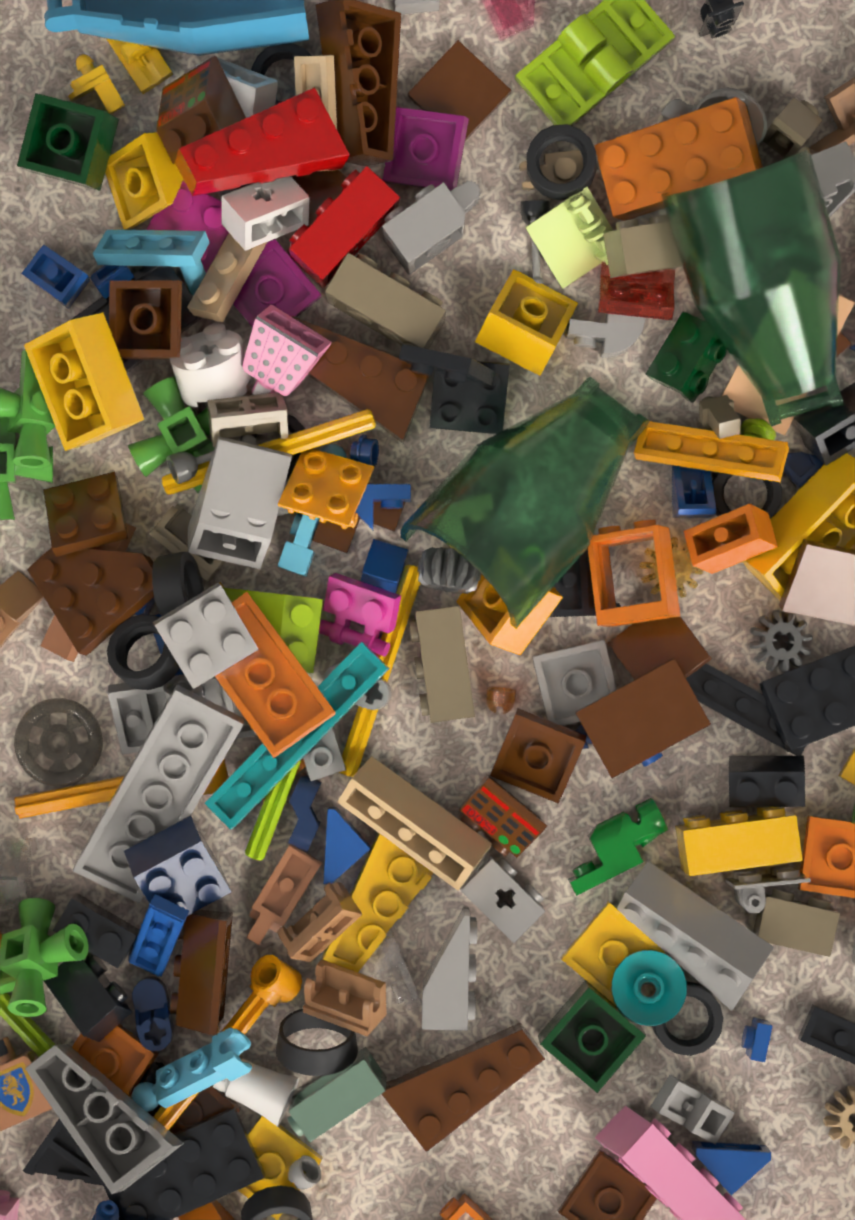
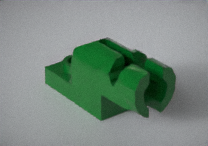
(616, 845)

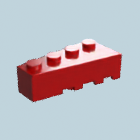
(269, 145)

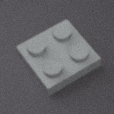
(205, 635)
(573, 680)

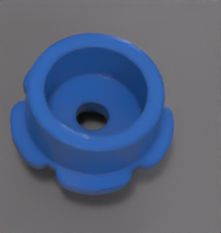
(365, 450)

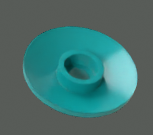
(653, 969)

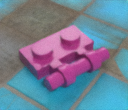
(362, 604)

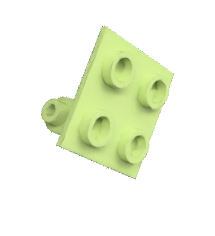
(571, 237)

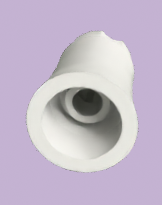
(261, 1091)

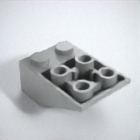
(238, 503)
(446, 985)

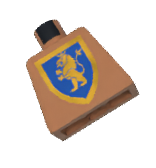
(18, 1093)

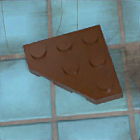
(93, 591)

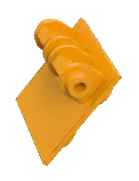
(326, 487)

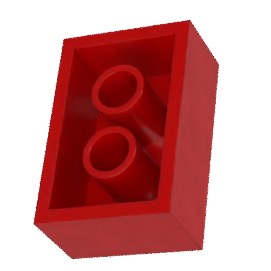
(343, 225)

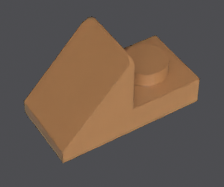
(17, 601)

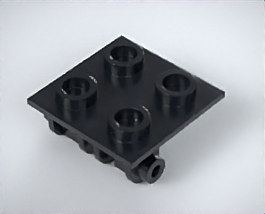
(470, 404)

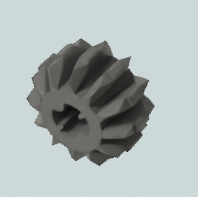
(447, 571)
(780, 627)

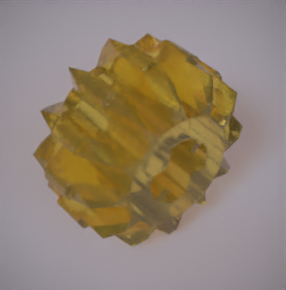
(681, 577)

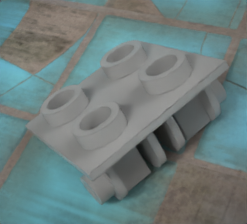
(749, 885)

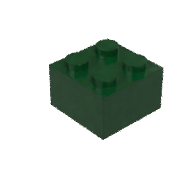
(68, 141)
(591, 1036)

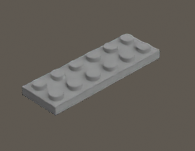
(159, 785)

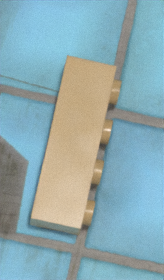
(414, 823)

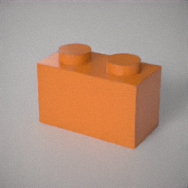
(730, 538)

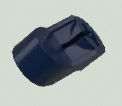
(302, 804)
(156, 1031)

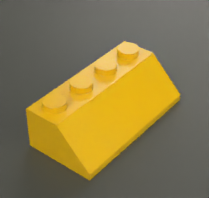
(817, 512)

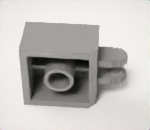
(429, 224)

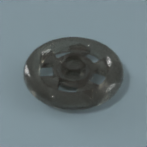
(58, 773)

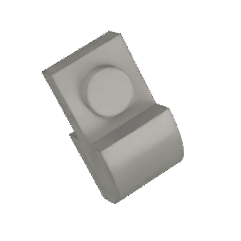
(616, 334)
(692, 1108)

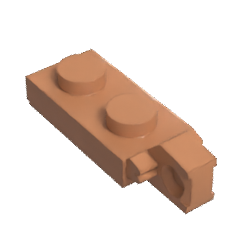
(282, 892)

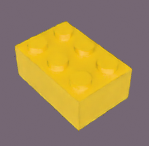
(84, 381)
(738, 841)

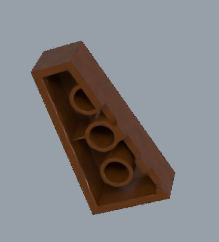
(366, 75)
(370, 381)
(456, 1087)

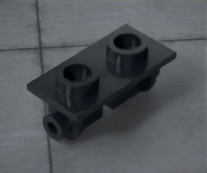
(719, 17)

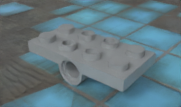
(138, 709)

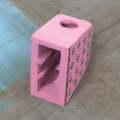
(281, 352)

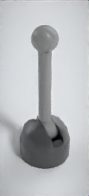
(185, 465)

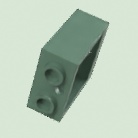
(336, 1096)

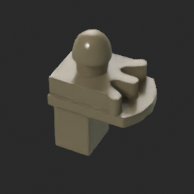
(719, 416)

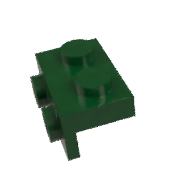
(687, 357)

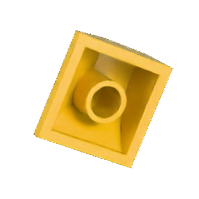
(142, 179)

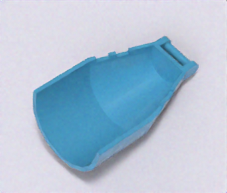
(185, 25)

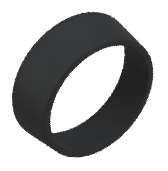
(313, 1061)

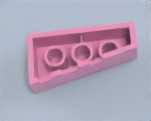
(666, 1168)

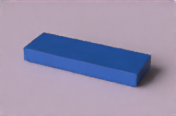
(158, 935)

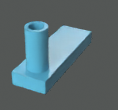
(156, 248)

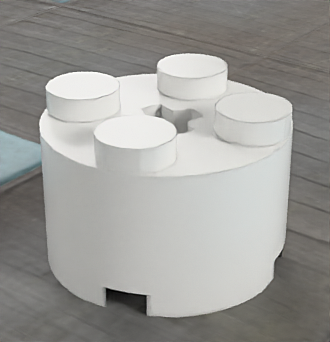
(211, 366)

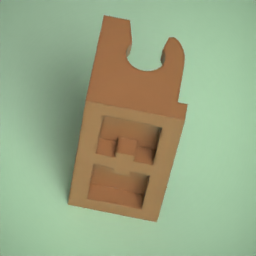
(320, 924)
(345, 998)

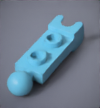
(297, 555)
(196, 1071)

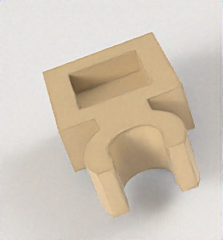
(558, 167)

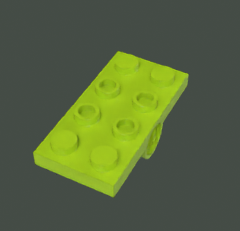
(593, 58)

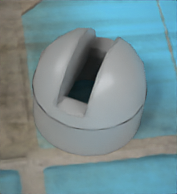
(309, 1178)

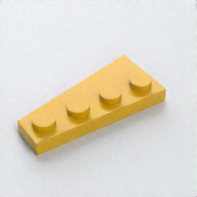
(382, 894)

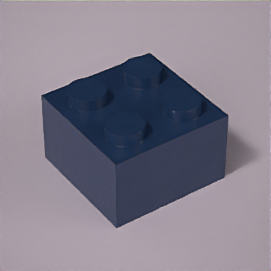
(178, 867)

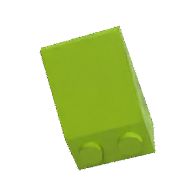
(293, 618)

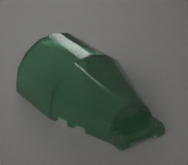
(766, 277)
(533, 494)

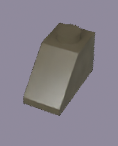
(792, 127)

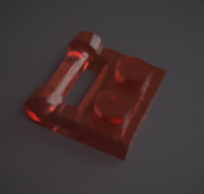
(637, 294)

